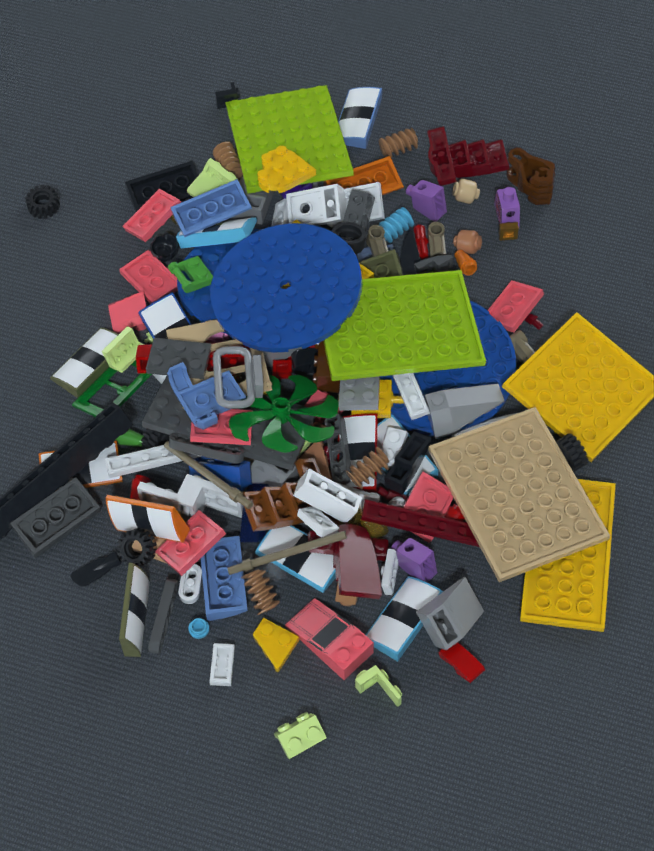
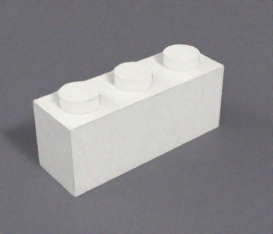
(327, 496)

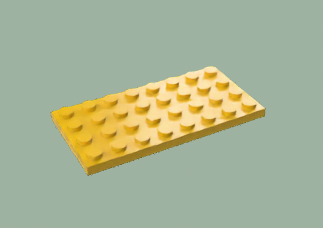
(574, 588)

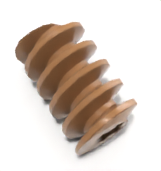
(398, 142)
(226, 156)
(368, 468)
(261, 591)

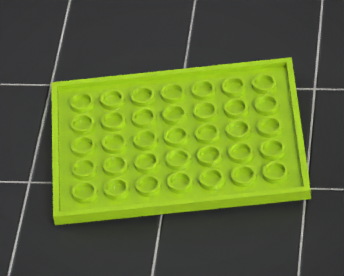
(293, 119)
(407, 328)

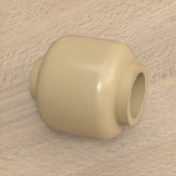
(465, 191)

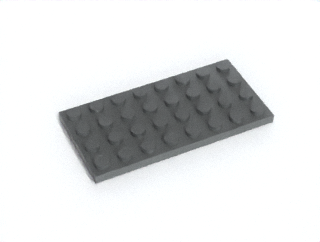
(169, 417)

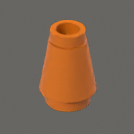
(465, 263)

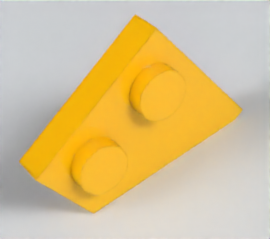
(275, 642)

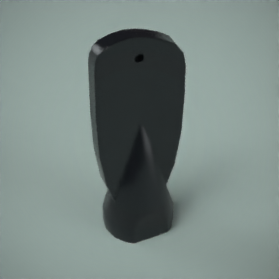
(95, 570)

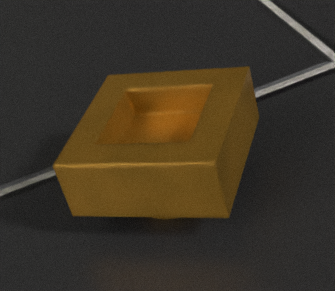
(508, 231)

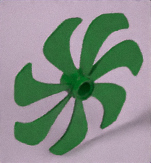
(280, 412)

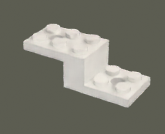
(330, 204)
(192, 496)

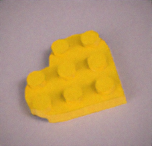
(283, 170)

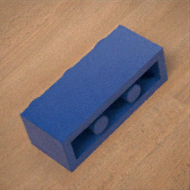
(235, 475)

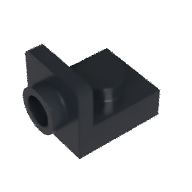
(226, 96)

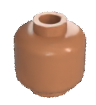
(468, 241)

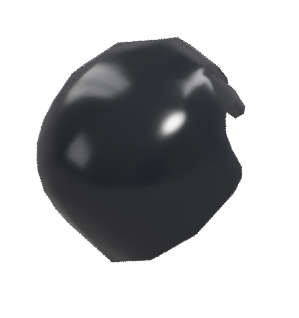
(164, 247)

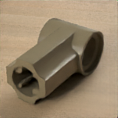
(376, 240)
(436, 241)
(522, 348)

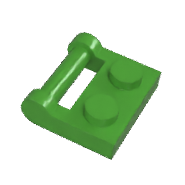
(196, 272)

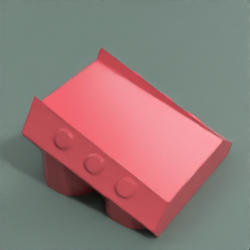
(125, 313)

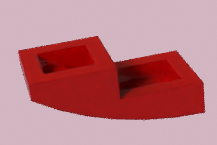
(282, 368)
(463, 662)

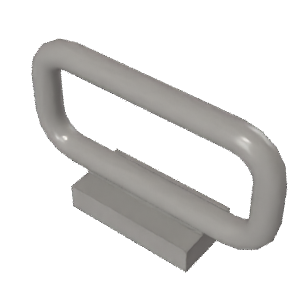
(253, 372)

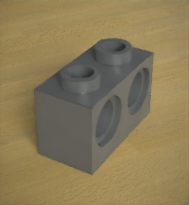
(359, 208)

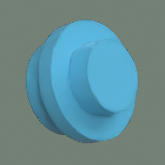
(198, 628)

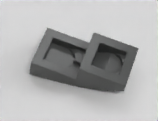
(434, 264)

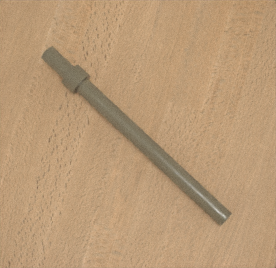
(234, 494)
(249, 564)

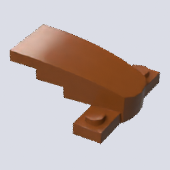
(277, 506)

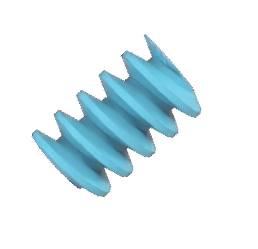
(396, 224)

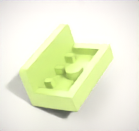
(122, 350)
(300, 734)

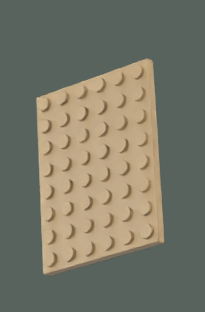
(518, 494)

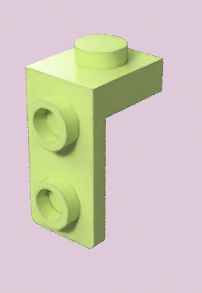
(369, 677)

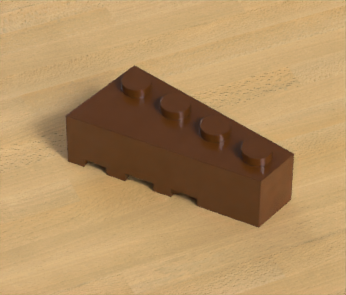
(322, 377)

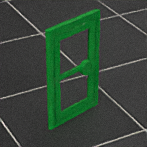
(123, 391)

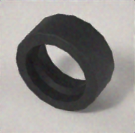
(351, 230)

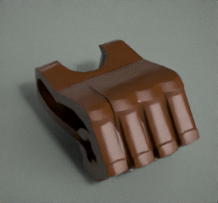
(534, 170)

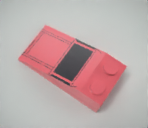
(331, 638)

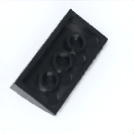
(171, 180)

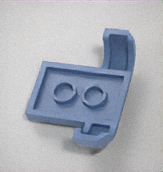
(200, 398)

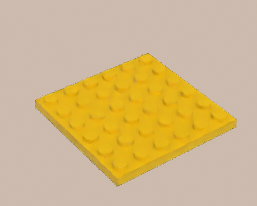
(583, 385)

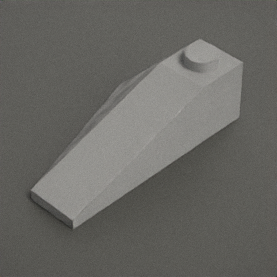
(460, 406)

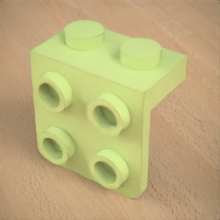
(210, 178)

